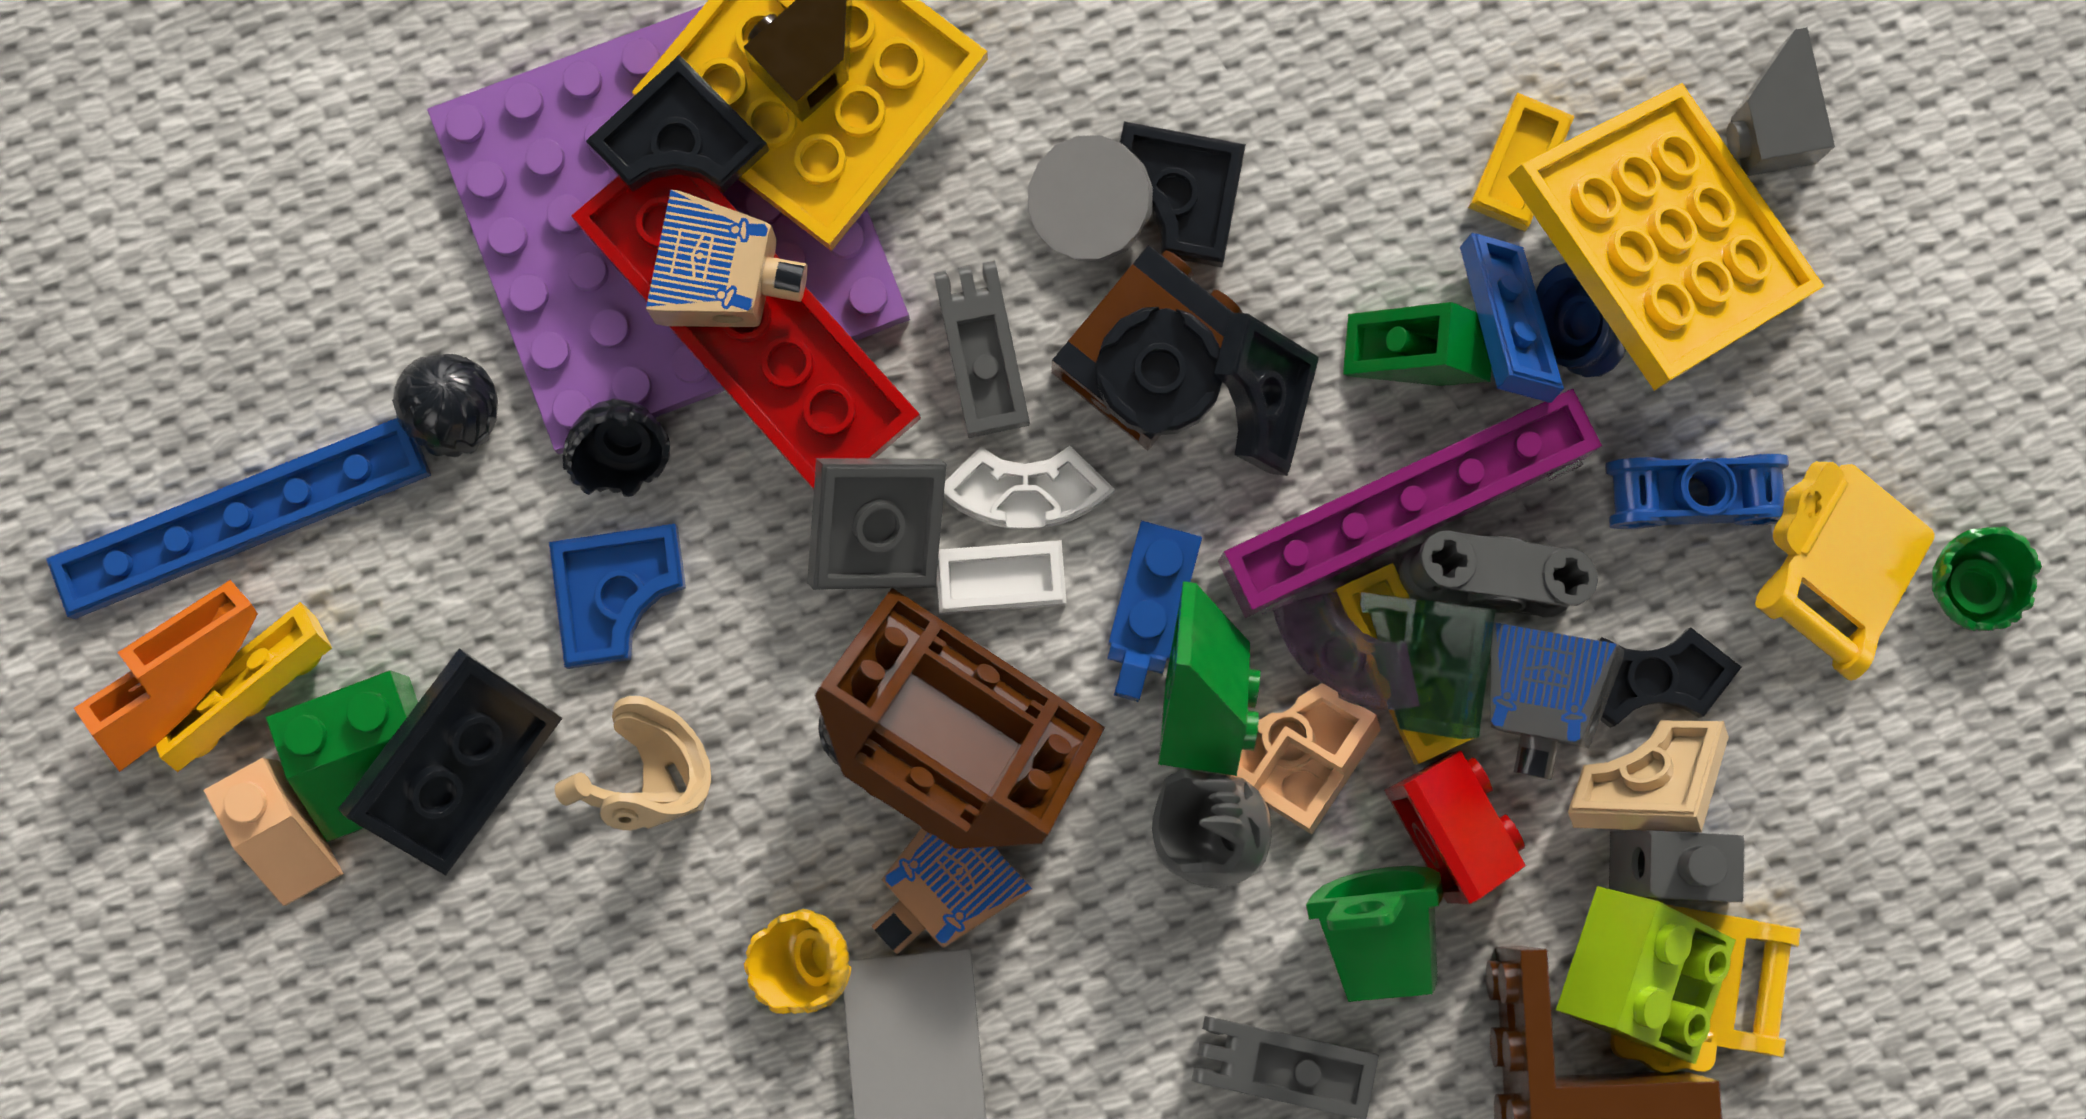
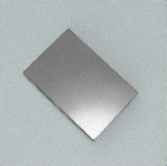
(914, 1037)

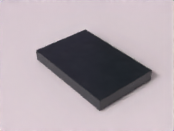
(450, 763)

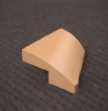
(1308, 754)

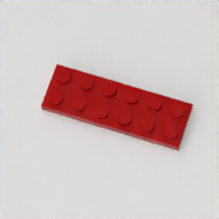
(791, 373)

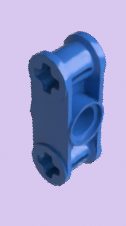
(1657, 492)

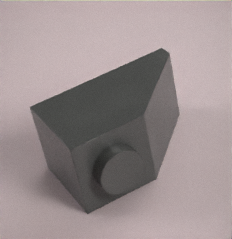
(1783, 114)

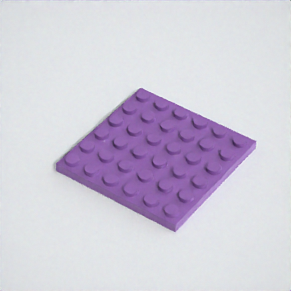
(571, 313)

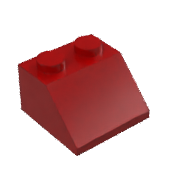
(1458, 827)

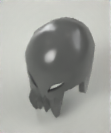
(1211, 828)

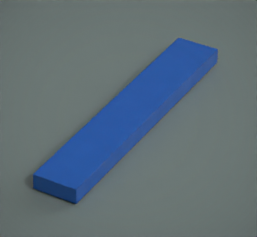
(236, 518)

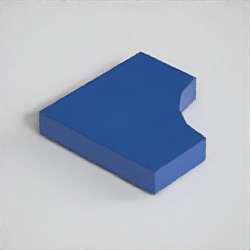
(608, 585)

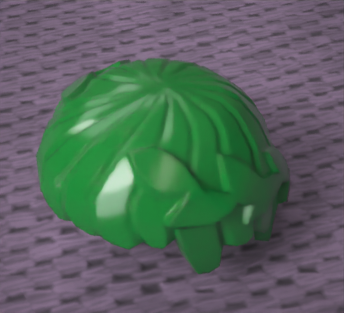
(1986, 578)

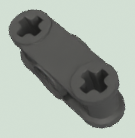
(1498, 573)

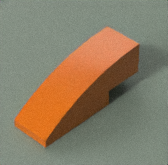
(168, 674)

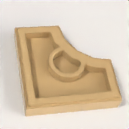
(1657, 785)

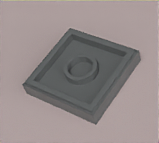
(876, 523)

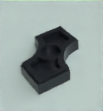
(1681, 674)

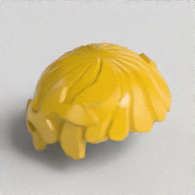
(798, 963)

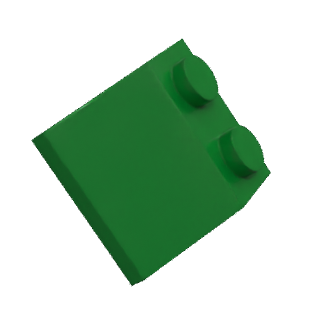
(1207, 690)
(335, 740)

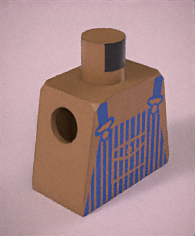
(945, 891)

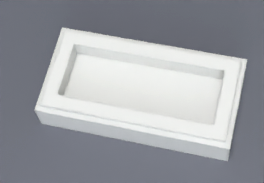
(1001, 577)

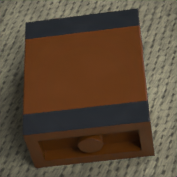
(1148, 282)

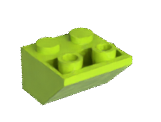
(1646, 973)

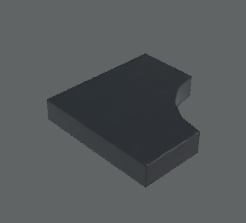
(677, 129)
(1192, 188)
(1269, 388)

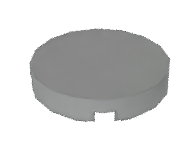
(1090, 198)

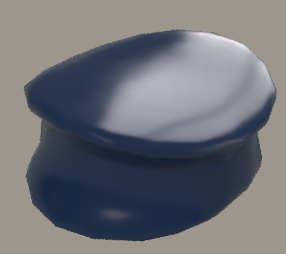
(1576, 327)

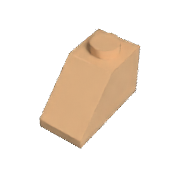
(273, 830)

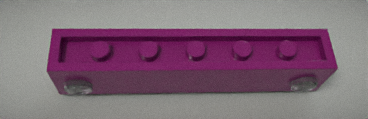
(1408, 503)

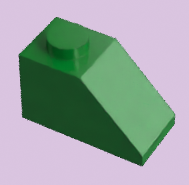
(1417, 345)

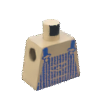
(717, 267)

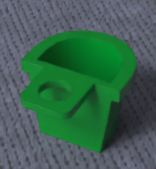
(1382, 930)

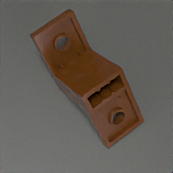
(1526, 1055)

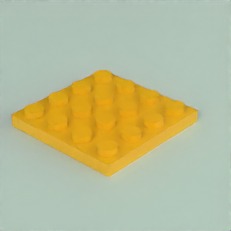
(833, 164)
(1665, 234)

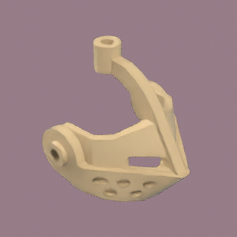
(661, 741)

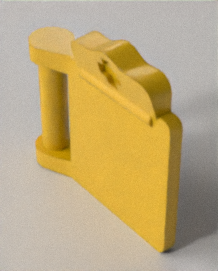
(1851, 550)
(1769, 1002)

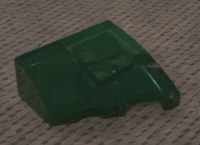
(1447, 657)

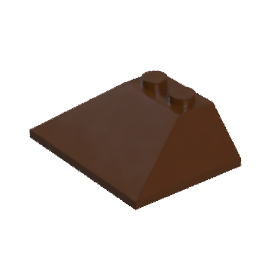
(952, 731)

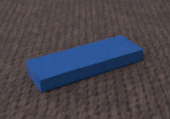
(1511, 318)

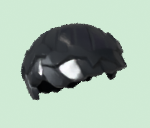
(446, 404)
(615, 448)

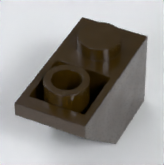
(803, 52)

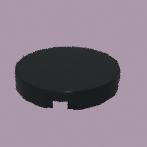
(1158, 371)

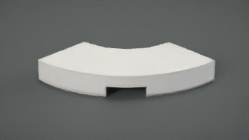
(1026, 494)

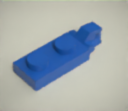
(1150, 604)

